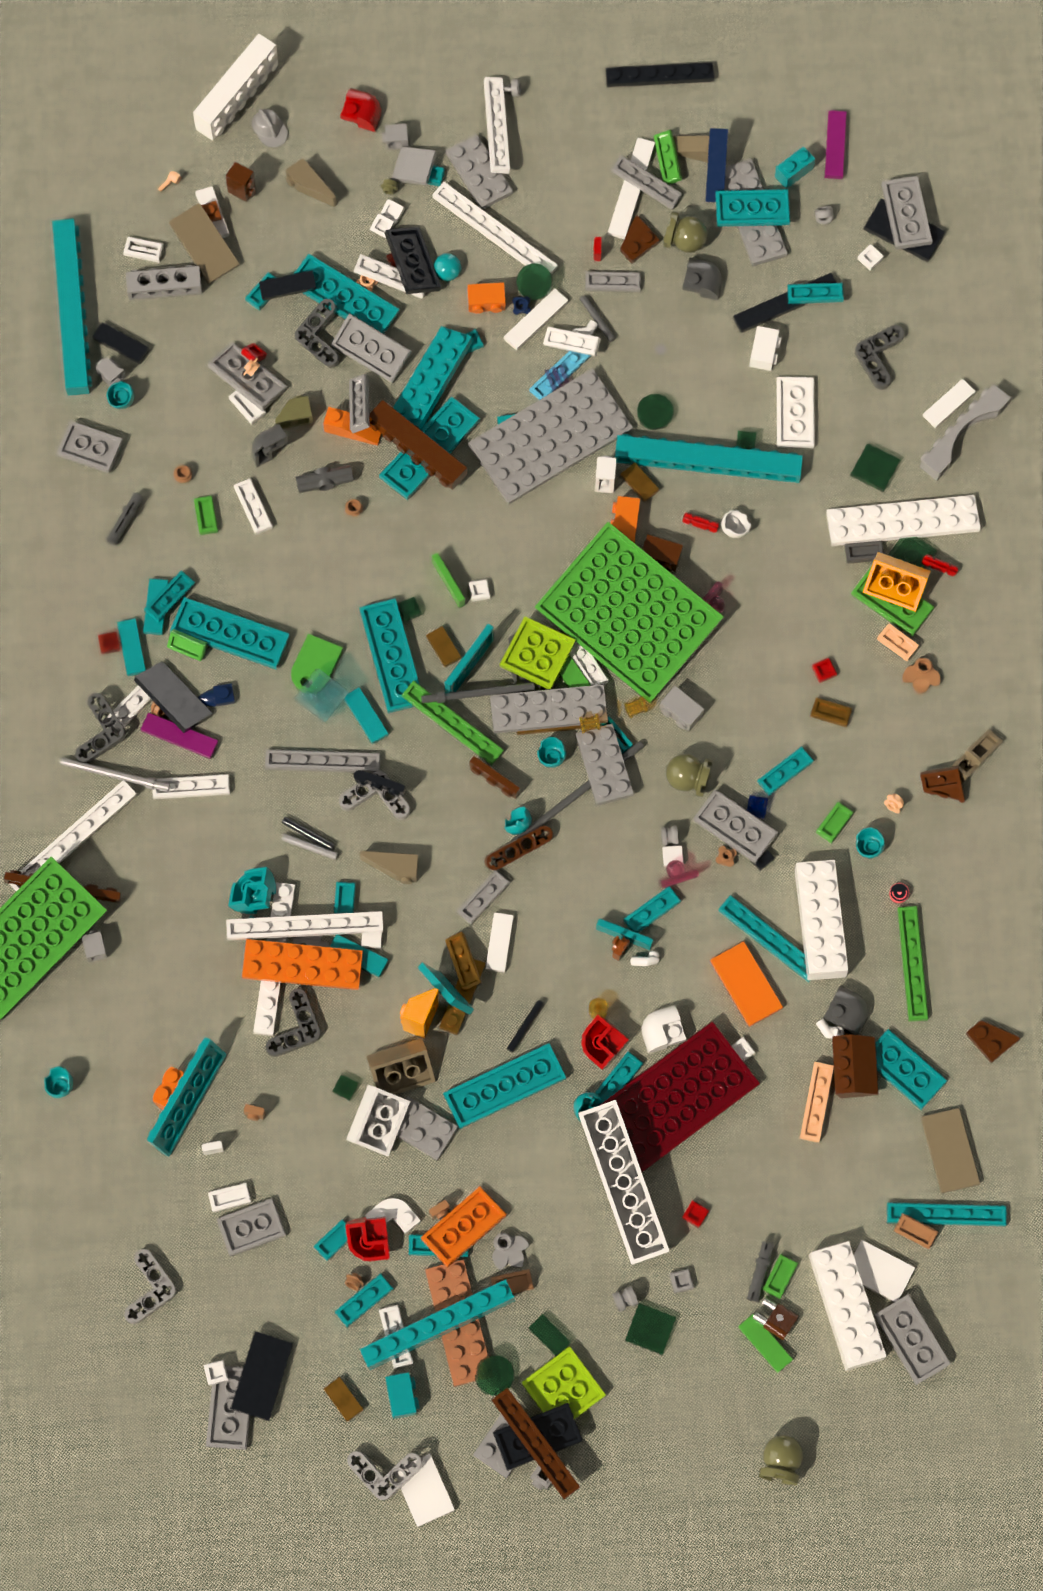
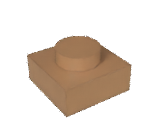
(254, 1113)
(440, 1210)

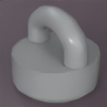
(515, 87)
(824, 212)

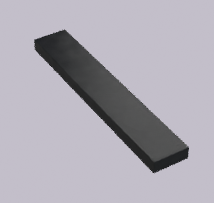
(771, 308)

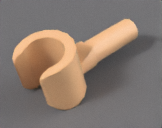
(172, 177)

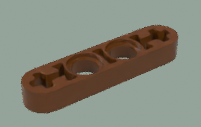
(519, 849)

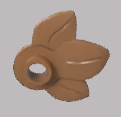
(921, 678)

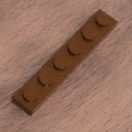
(110, 894)
(535, 1443)

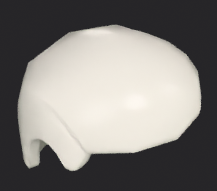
(735, 524)

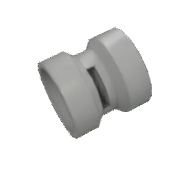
(625, 1299)

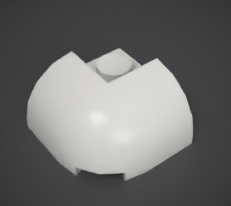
(662, 1029)

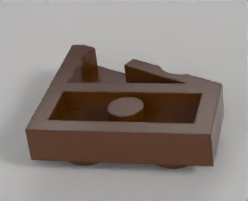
(638, 240)
(943, 782)
(991, 1040)

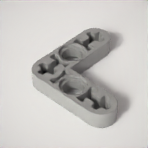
(354, 803)
(157, 1287)
(380, 1479)

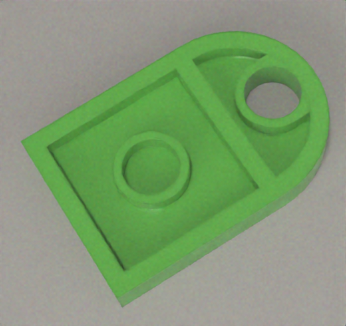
(315, 655)

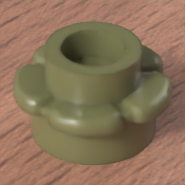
(389, 186)

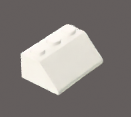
(378, 1120)

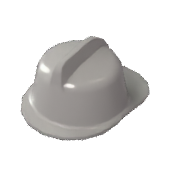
(269, 128)

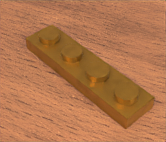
(453, 1016)

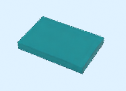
(445, 988)

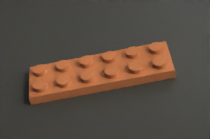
(466, 1344)

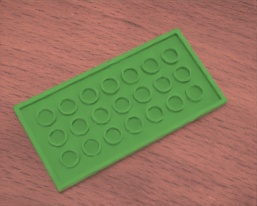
(40, 928)

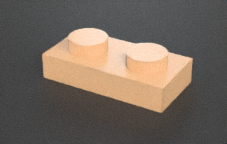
(897, 642)

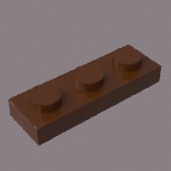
(494, 778)

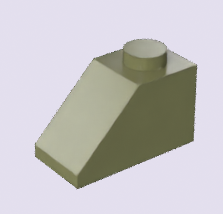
(295, 413)

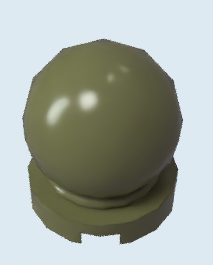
(686, 233)
(688, 773)
(782, 1458)

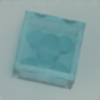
(320, 695)

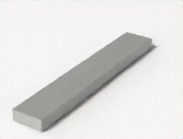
(322, 761)

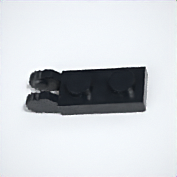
(378, 783)

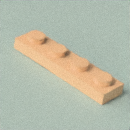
(816, 1102)

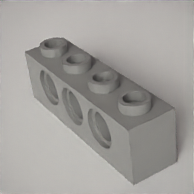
(171, 288)

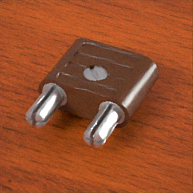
(779, 1321)

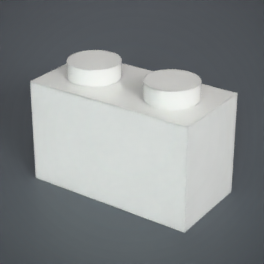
(764, 347)
(605, 474)

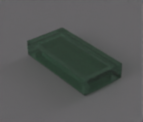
(549, 1335)

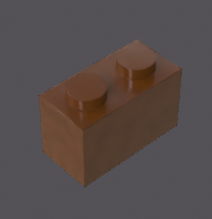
(241, 182)
(663, 551)

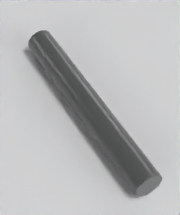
(597, 318)

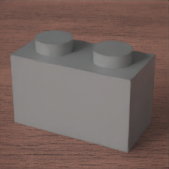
(681, 709)

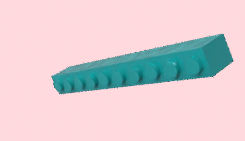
(71, 308)
(708, 458)

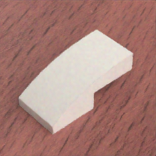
(387, 218)

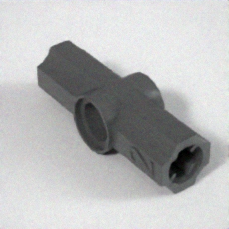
(324, 479)

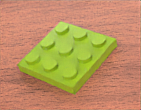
(537, 653)
(564, 1382)

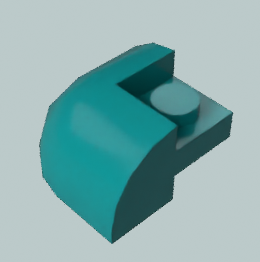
(252, 891)

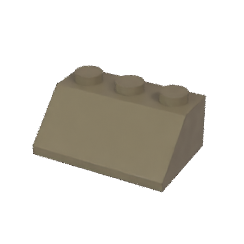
(401, 1067)

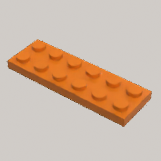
(302, 964)

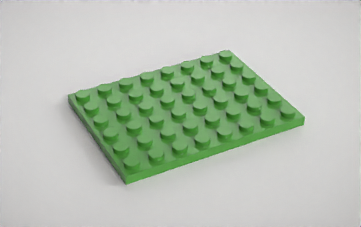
(629, 612)

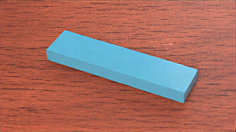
(570, 361)

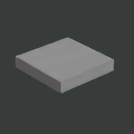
(414, 165)

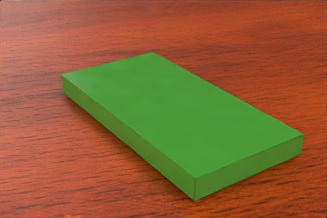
(903, 618)

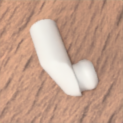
(589, 330)
(645, 961)
(829, 1031)

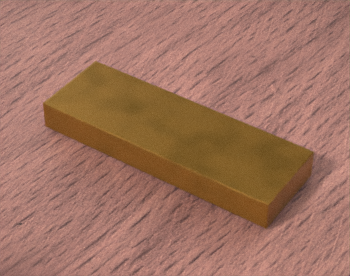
(463, 961)

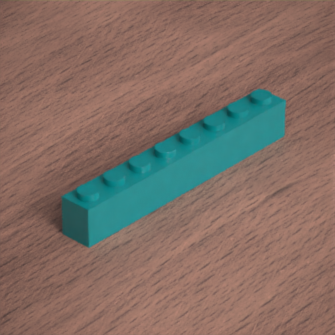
(437, 1325)

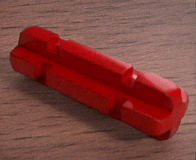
(700, 522)
(939, 565)

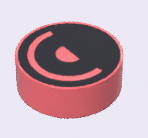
(899, 893)

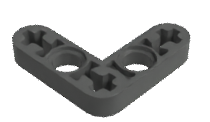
(312, 331)
(873, 350)
(106, 734)
(300, 1032)

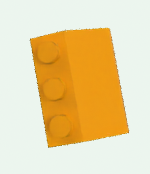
(896, 581)
(419, 1012)

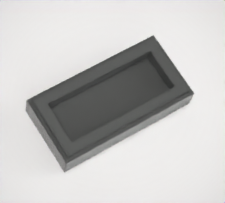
(862, 551)

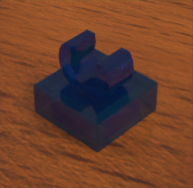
(757, 806)

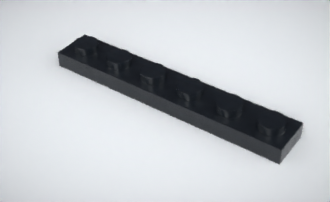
(659, 74)

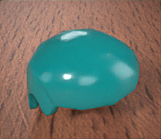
(447, 267)
(120, 395)
(551, 752)
(519, 821)
(870, 842)
(58, 1082)
(586, 1101)

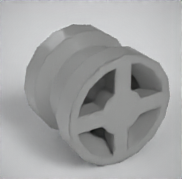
(669, 835)

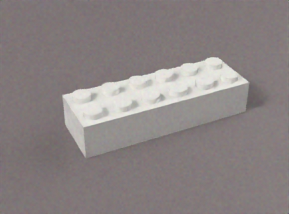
(236, 87)
(821, 920)
(847, 1306)

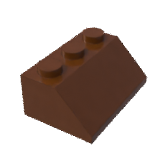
(855, 1066)

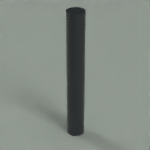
(308, 833)
(525, 1025)

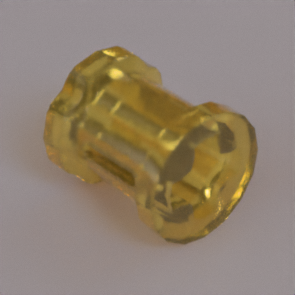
(635, 707)
(589, 723)

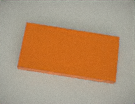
(746, 984)
(463, 1226)

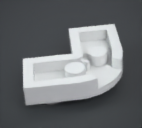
(395, 1210)

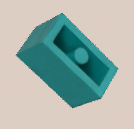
(794, 167)
(401, 1395)

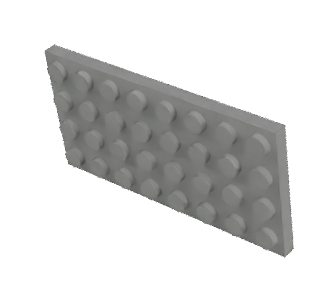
(550, 436)

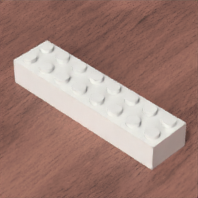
(623, 1182)

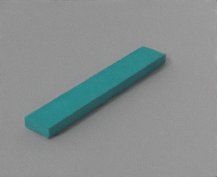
(765, 935)
(949, 1214)

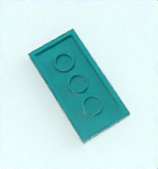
(752, 207)
(470, 659)
(907, 1070)

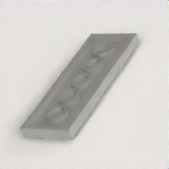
(761, 242)
(547, 708)

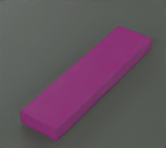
(835, 144)
(171, 733)

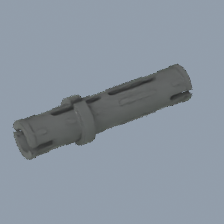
(124, 519)
(763, 1263)

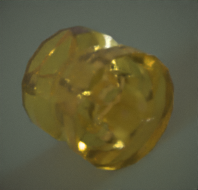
(598, 1010)

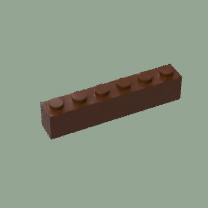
(417, 445)

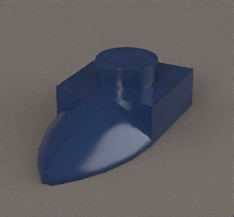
(218, 696)

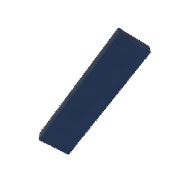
(716, 162)

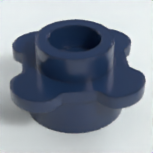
(517, 301)

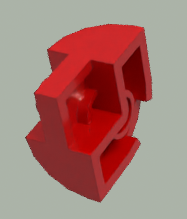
(361, 109)
(602, 1042)
(368, 1238)

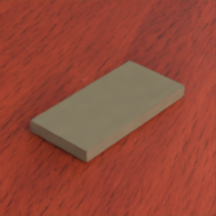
(203, 243)
(950, 1151)

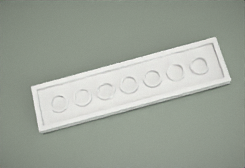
(903, 520)

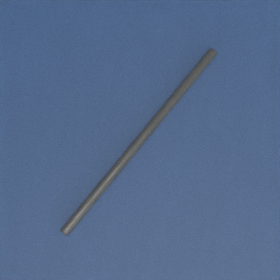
(569, 799)

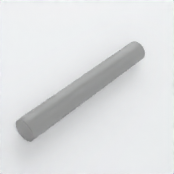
(309, 846)

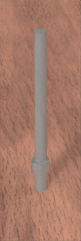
(150, 783)

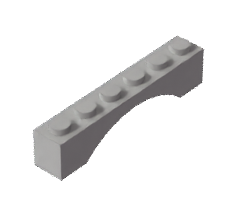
(989, 406)

